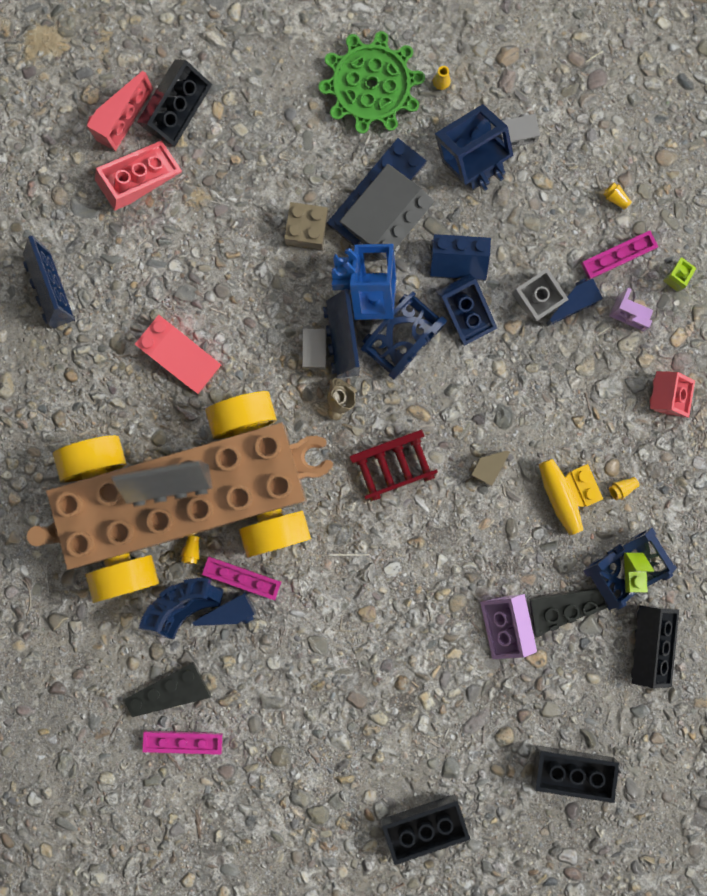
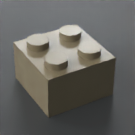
(306, 226)

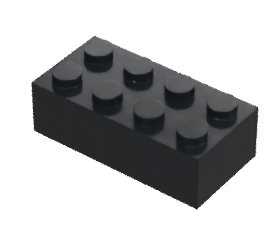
(575, 774)
(425, 829)

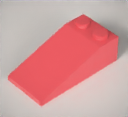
(118, 113)
(136, 174)
(178, 354)

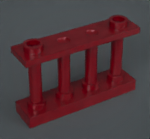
(396, 446)

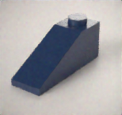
(581, 297)
(232, 612)

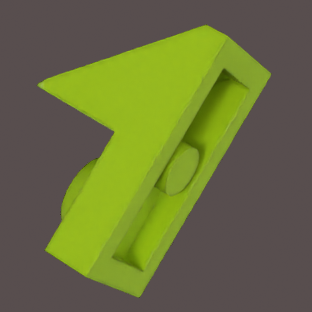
(680, 275)
(636, 571)

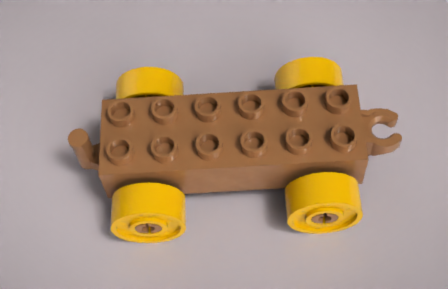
(250, 477)

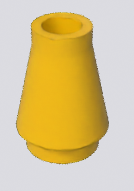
(441, 79)
(616, 195)
(623, 488)
(191, 550)

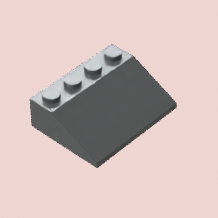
(387, 210)
(164, 482)

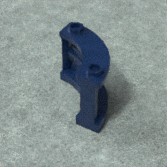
(430, 328)
(601, 568)
(177, 604)

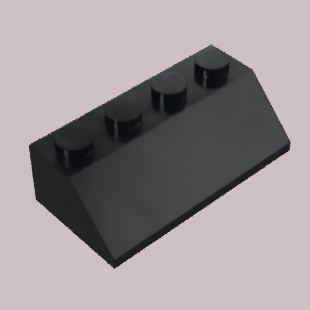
(174, 102)
(655, 647)

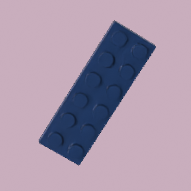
(398, 156)

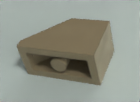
(487, 468)

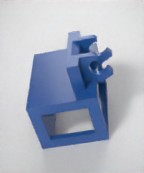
(370, 292)

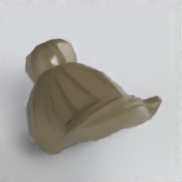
(340, 398)

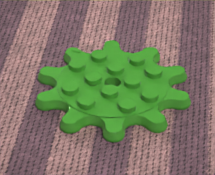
(368, 63)

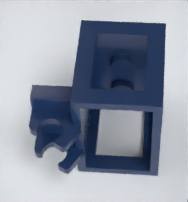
(474, 148)

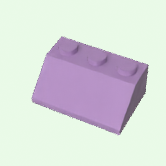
(508, 627)

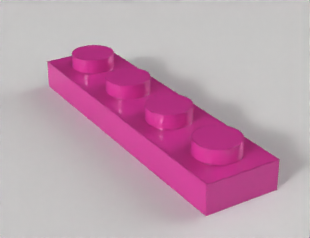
(619, 255)
(241, 578)
(182, 742)

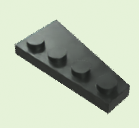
(563, 608)
(171, 691)

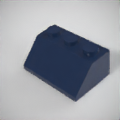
(459, 256)

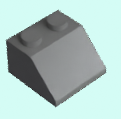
(540, 295)

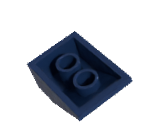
(467, 309)

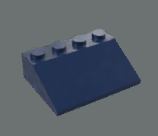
(47, 284)
(342, 335)

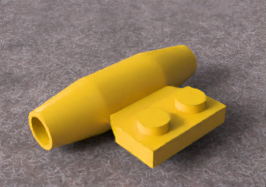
(569, 492)

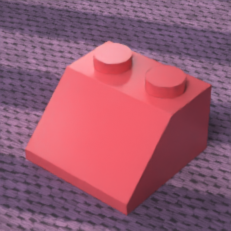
(672, 393)

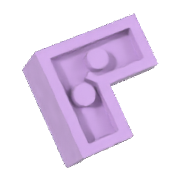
(631, 312)

